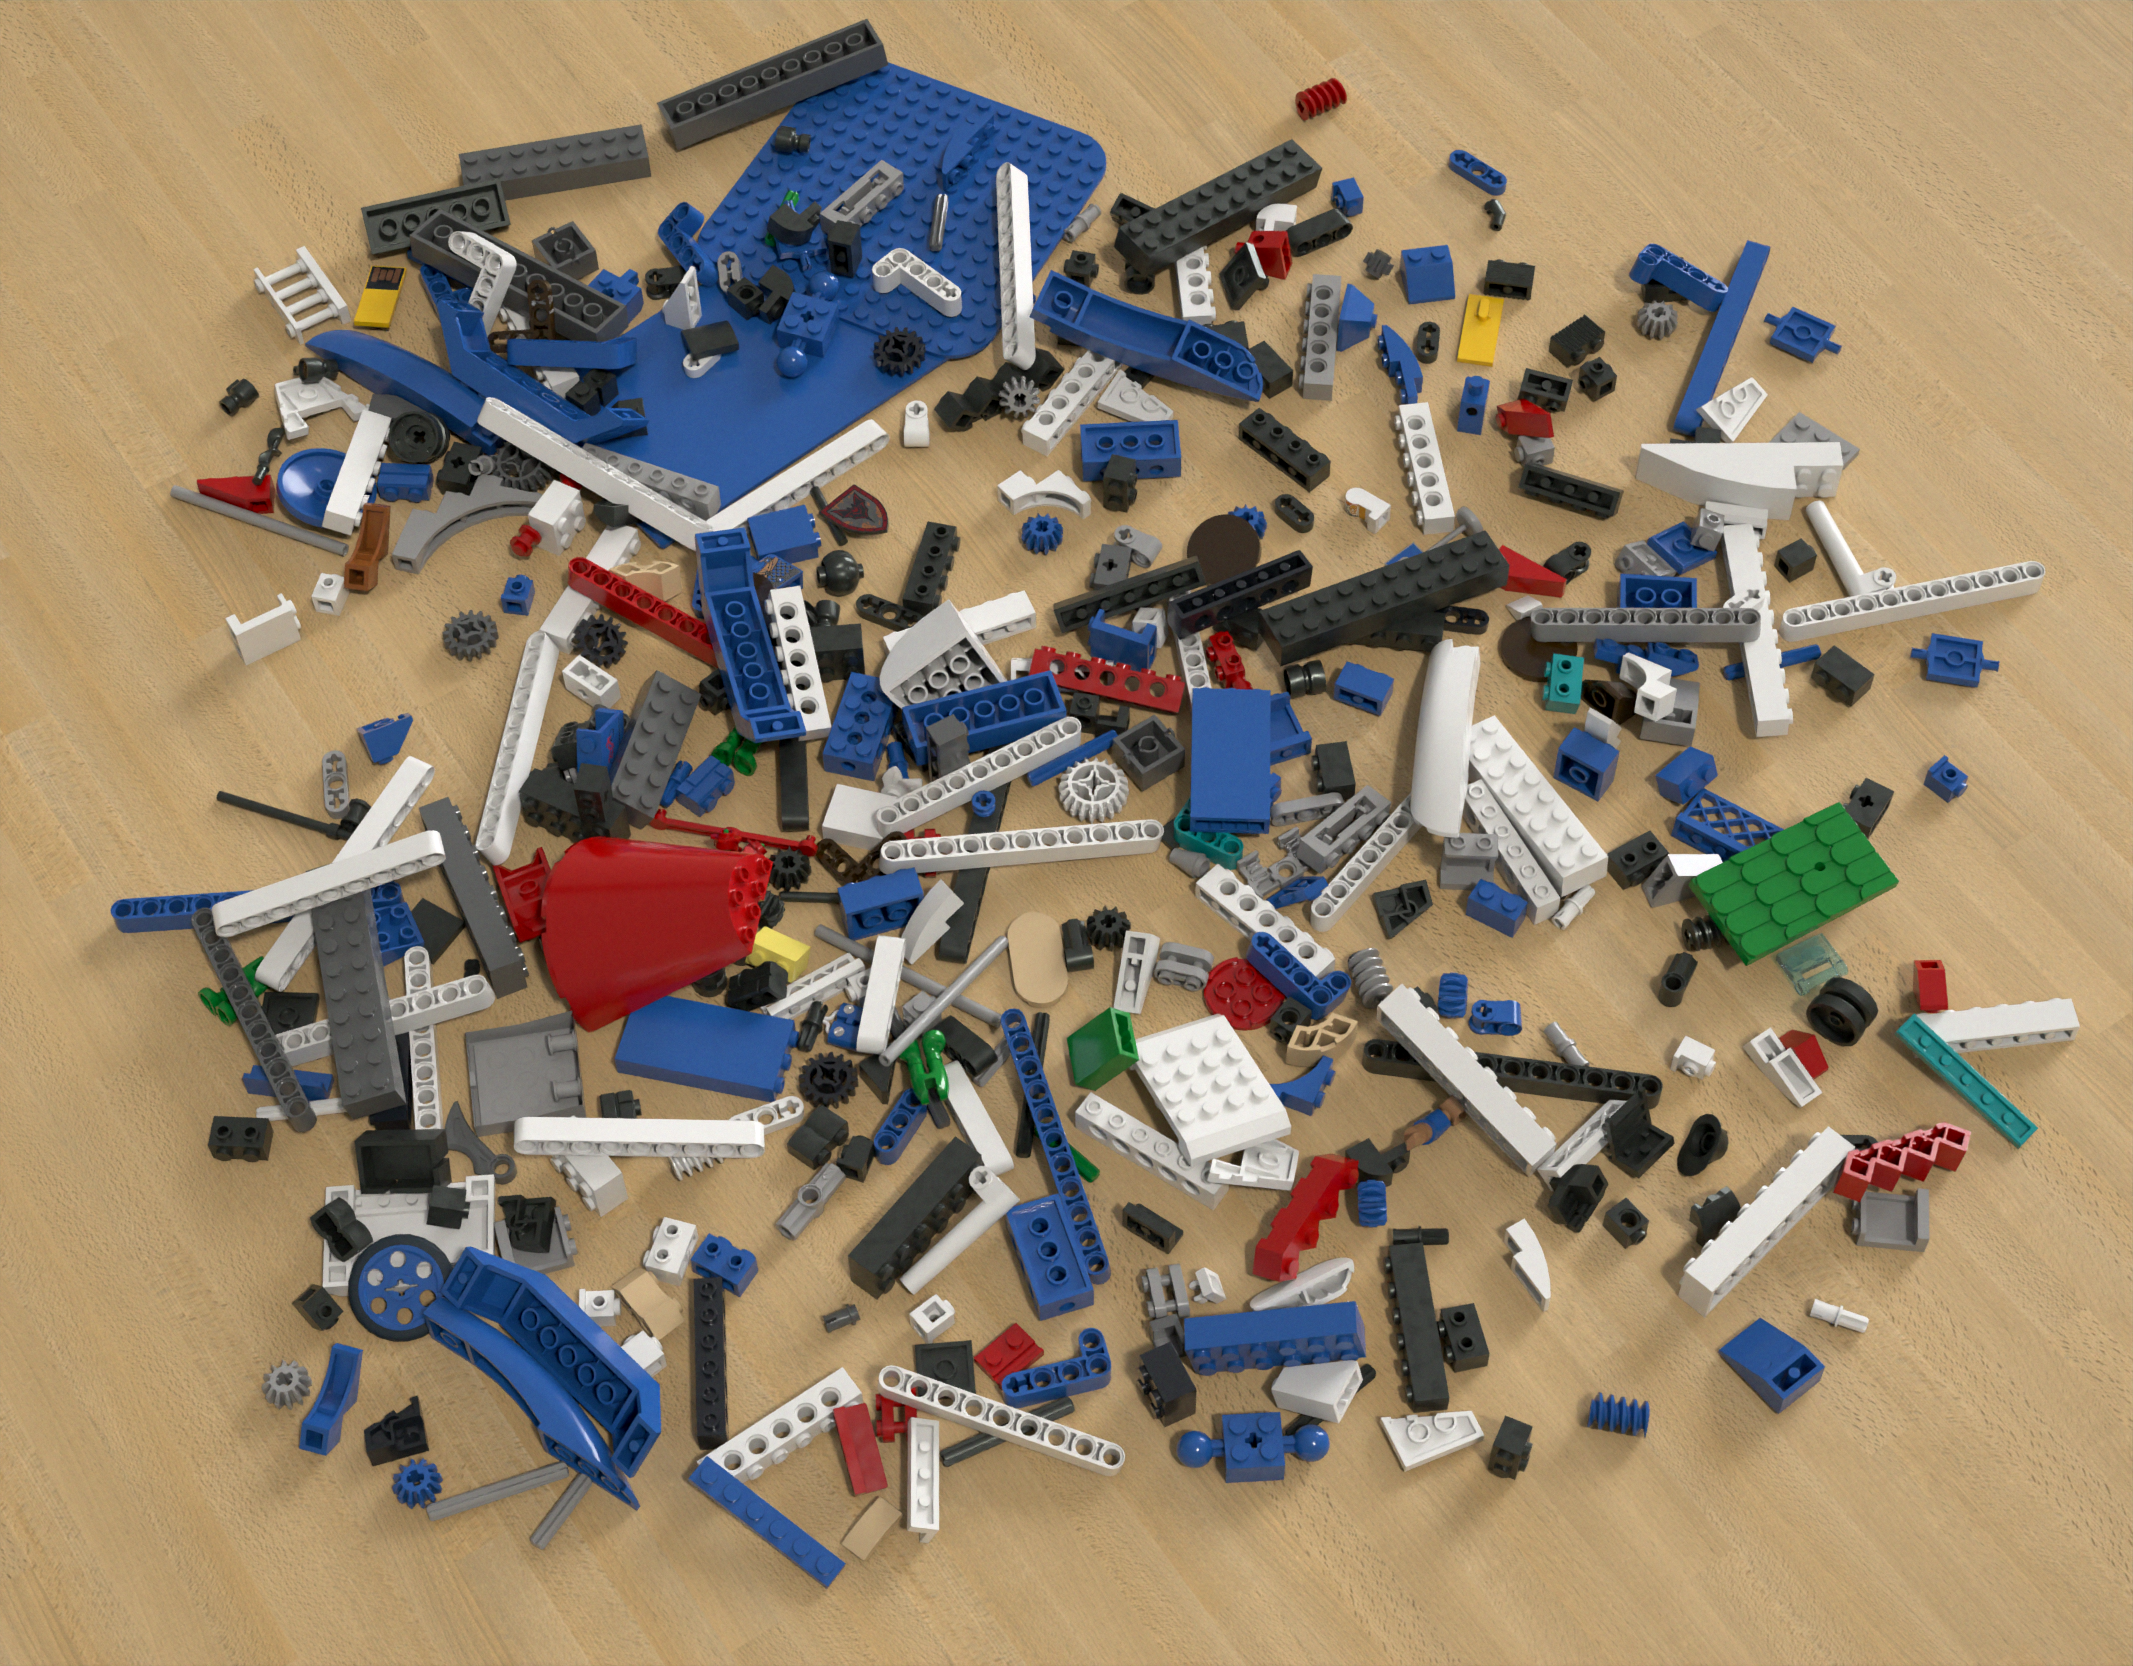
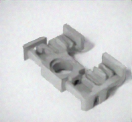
(1264, 877)

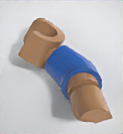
(1435, 1123)

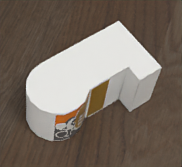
(1368, 508)

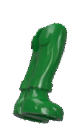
(743, 759)
(219, 1002)
(933, 1045)

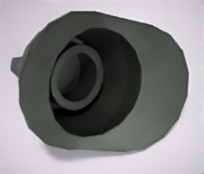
(1704, 1145)

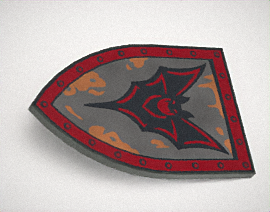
(857, 512)

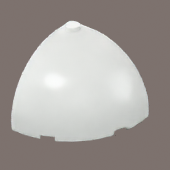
(937, 660)

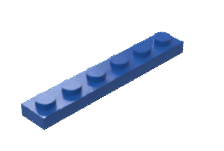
(766, 1522)

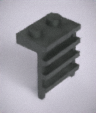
(1633, 1138)

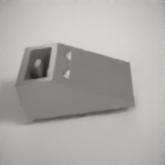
(1681, 723)

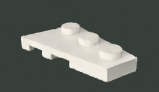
(1132, 403)
(1733, 408)
(1430, 1437)

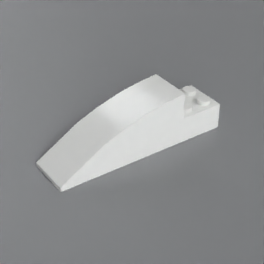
(1743, 473)

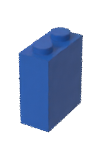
(785, 534)

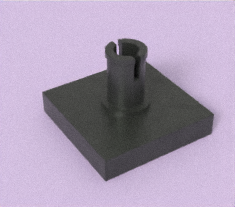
(1243, 276)

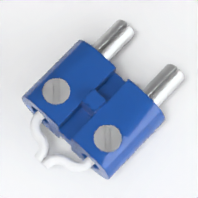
(846, 1027)

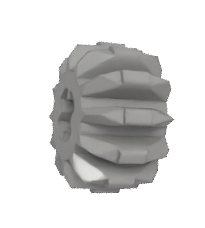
(1657, 319)
(1027, 403)
(276, 1388)

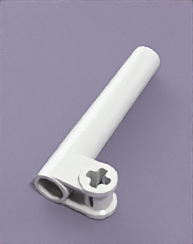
(1842, 558)
(996, 1203)

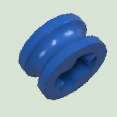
(990, 805)

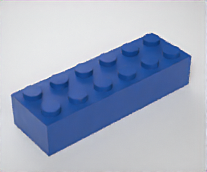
(991, 713)
(1275, 1338)

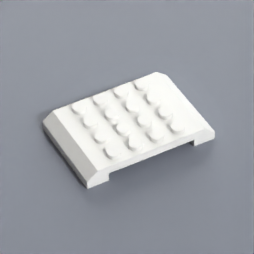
(1209, 1089)
(407, 1214)

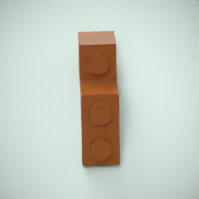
(371, 546)

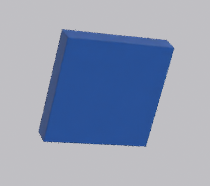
(1675, 548)

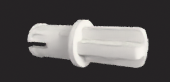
(1573, 907)
(1838, 1316)

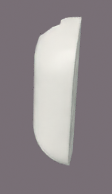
(1310, 1287)

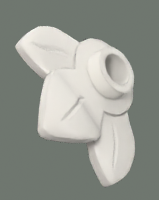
(896, 785)

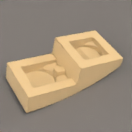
(872, 1528)

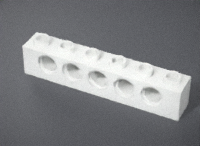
(1193, 287)
(1068, 401)
(1425, 468)
(791, 602)
(1514, 858)
(1211, 892)
(1147, 1149)
(738, 1450)

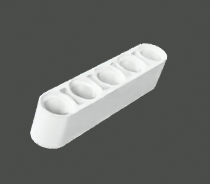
(881, 995)
(975, 1121)

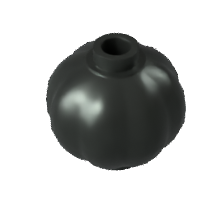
(839, 573)

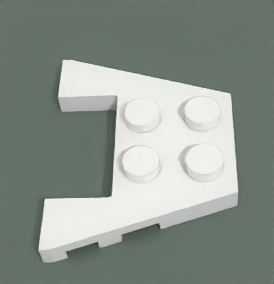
(303, 399)
(1261, 1166)

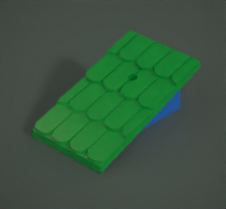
(1793, 883)

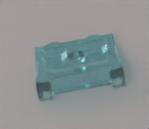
(1809, 956)

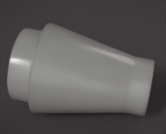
(1191, 862)

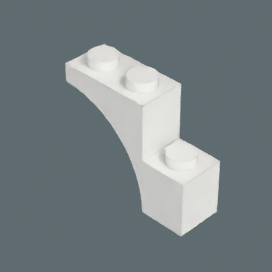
(1057, 490)
(1654, 695)

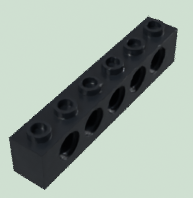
(1239, 594)
(711, 1363)

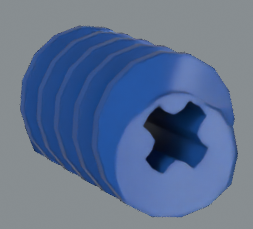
(1619, 1414)

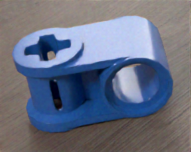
(1498, 1018)

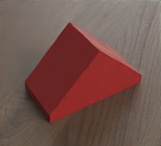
(1807, 1050)

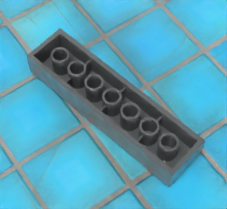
(561, 162)
(476, 899)

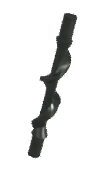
(273, 441)

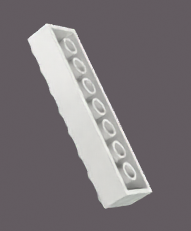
(1534, 809)
(1465, 1079)
(1763, 1222)

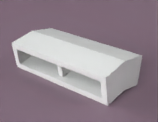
(1741, 515)

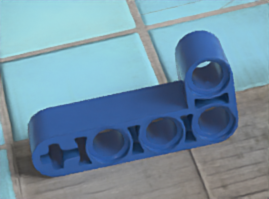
(677, 235)
(1679, 276)
(1267, 954)
(1054, 1374)

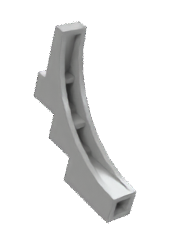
(428, 530)

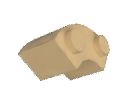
(658, 579)
(1328, 1038)
(651, 1306)

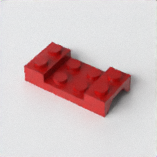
(523, 894)

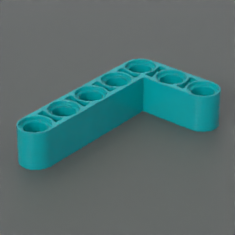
(1220, 843)

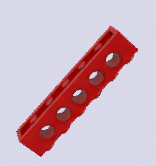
(1168, 702)

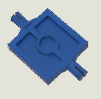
(815, 246)
(1802, 334)
(1954, 660)

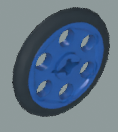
(378, 1256)

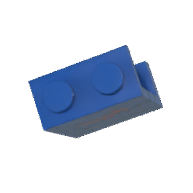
(602, 744)

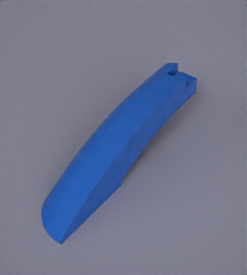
(1147, 339)
(398, 372)
(555, 1414)

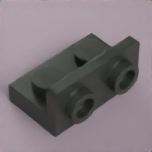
(1151, 1227)

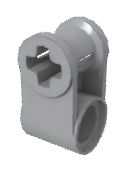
(1144, 547)

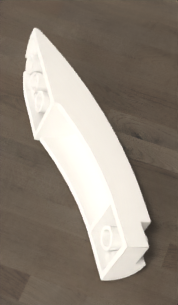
(1444, 738)

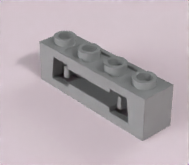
(864, 198)
(1371, 812)

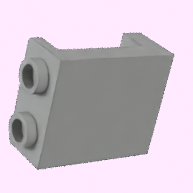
(1468, 860)
(1892, 1221)
(560, 1251)

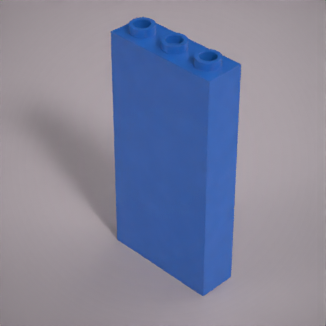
(1230, 761)
(708, 1048)

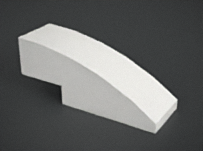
(1602, 728)
(929, 920)
(1782, 1068)
(1529, 1262)

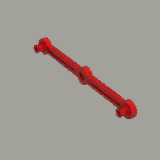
(807, 846)

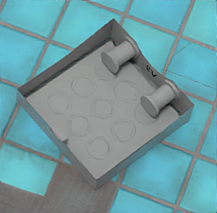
(525, 1073)

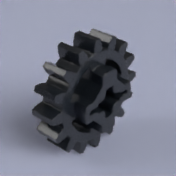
(899, 351)
(611, 643)
(826, 1071)

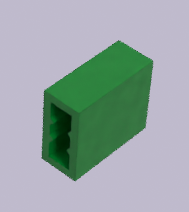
(1102, 1049)

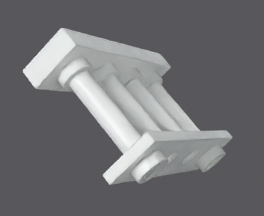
(315, 278)

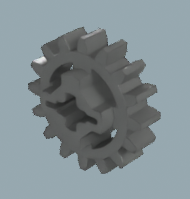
(470, 635)

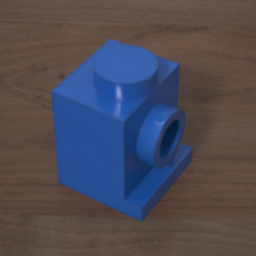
(1347, 196)
(519, 591)
(1946, 780)

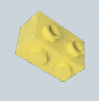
(781, 949)

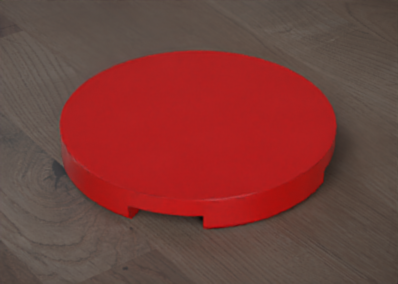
(1241, 995)

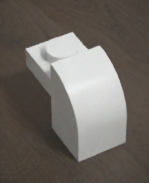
(1276, 217)

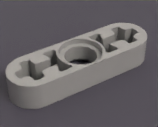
(330, 776)
(1305, 809)

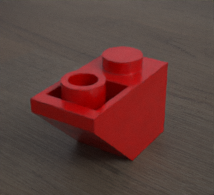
(1930, 985)

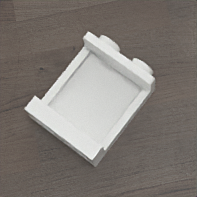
(266, 632)

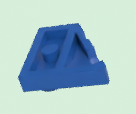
(1299, 890)

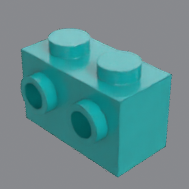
(1563, 683)

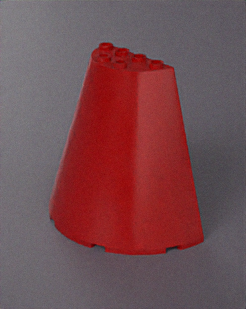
(645, 921)

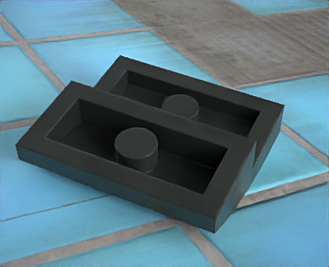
(710, 340)

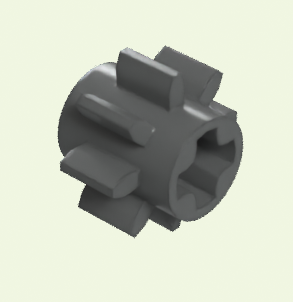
(1378, 263)

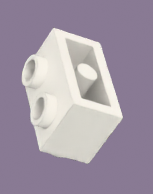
(671, 1250)

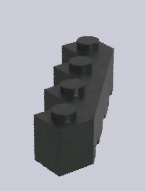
(983, 397)

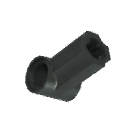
(1077, 951)
(1677, 979)

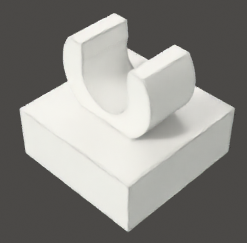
(1210, 1287)

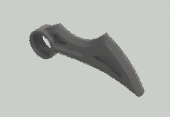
(463, 1139)

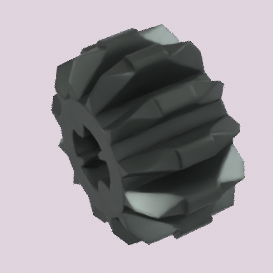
(789, 869)
(771, 910)
(1107, 928)

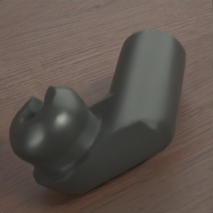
(1495, 207)

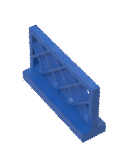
(1708, 840)

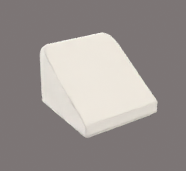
(1523, 607)

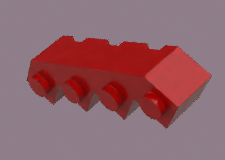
(1909, 1155)
(1298, 1224)

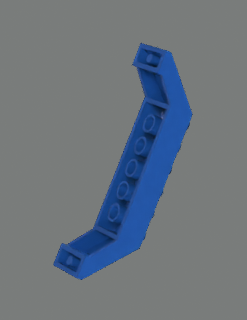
(492, 377)
(742, 639)
(567, 1345)

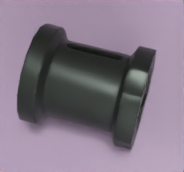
(356, 814)

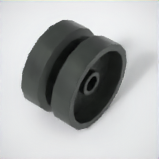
(1842, 1011)

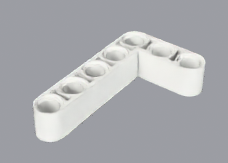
(490, 273)

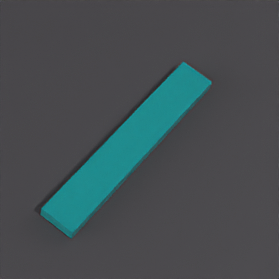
(1966, 1081)

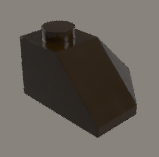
(1609, 699)

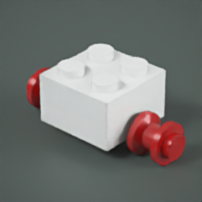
(552, 519)

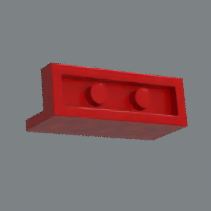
(860, 1449)

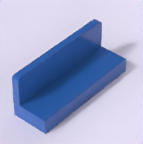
(315, 1085)

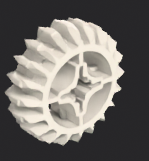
(1108, 797)

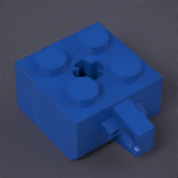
(621, 289)

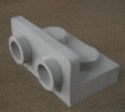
(1642, 560)

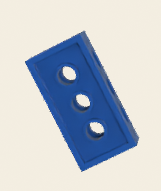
(1149, 442)
(860, 729)
(1049, 1257)

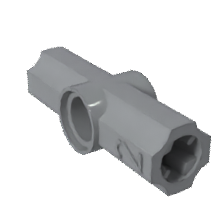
(801, 1213)

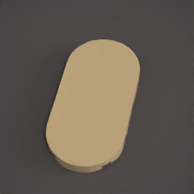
(1037, 959)

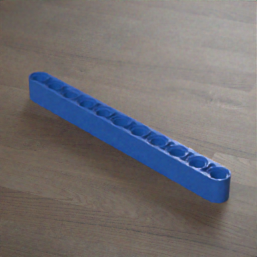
(1722, 337)
(166, 908)
(1057, 1156)

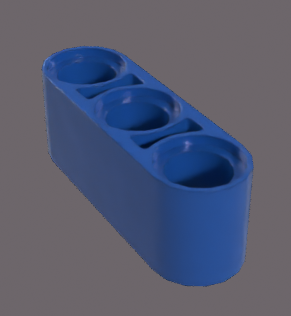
(899, 1137)

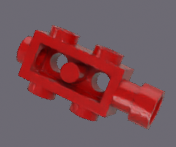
(1226, 661)

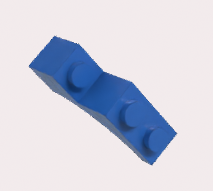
(1307, 1091)
(338, 1394)

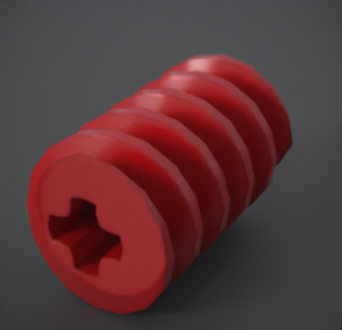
(1320, 97)

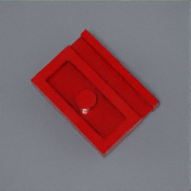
(1008, 1354)

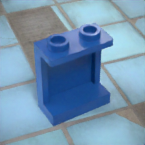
(1121, 644)
(1286, 733)

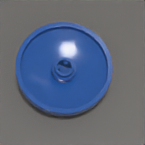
(308, 482)

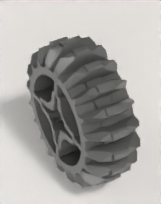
(531, 471)

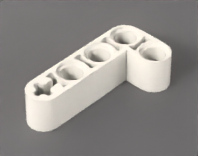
(907, 269)

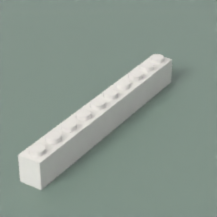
(1759, 657)

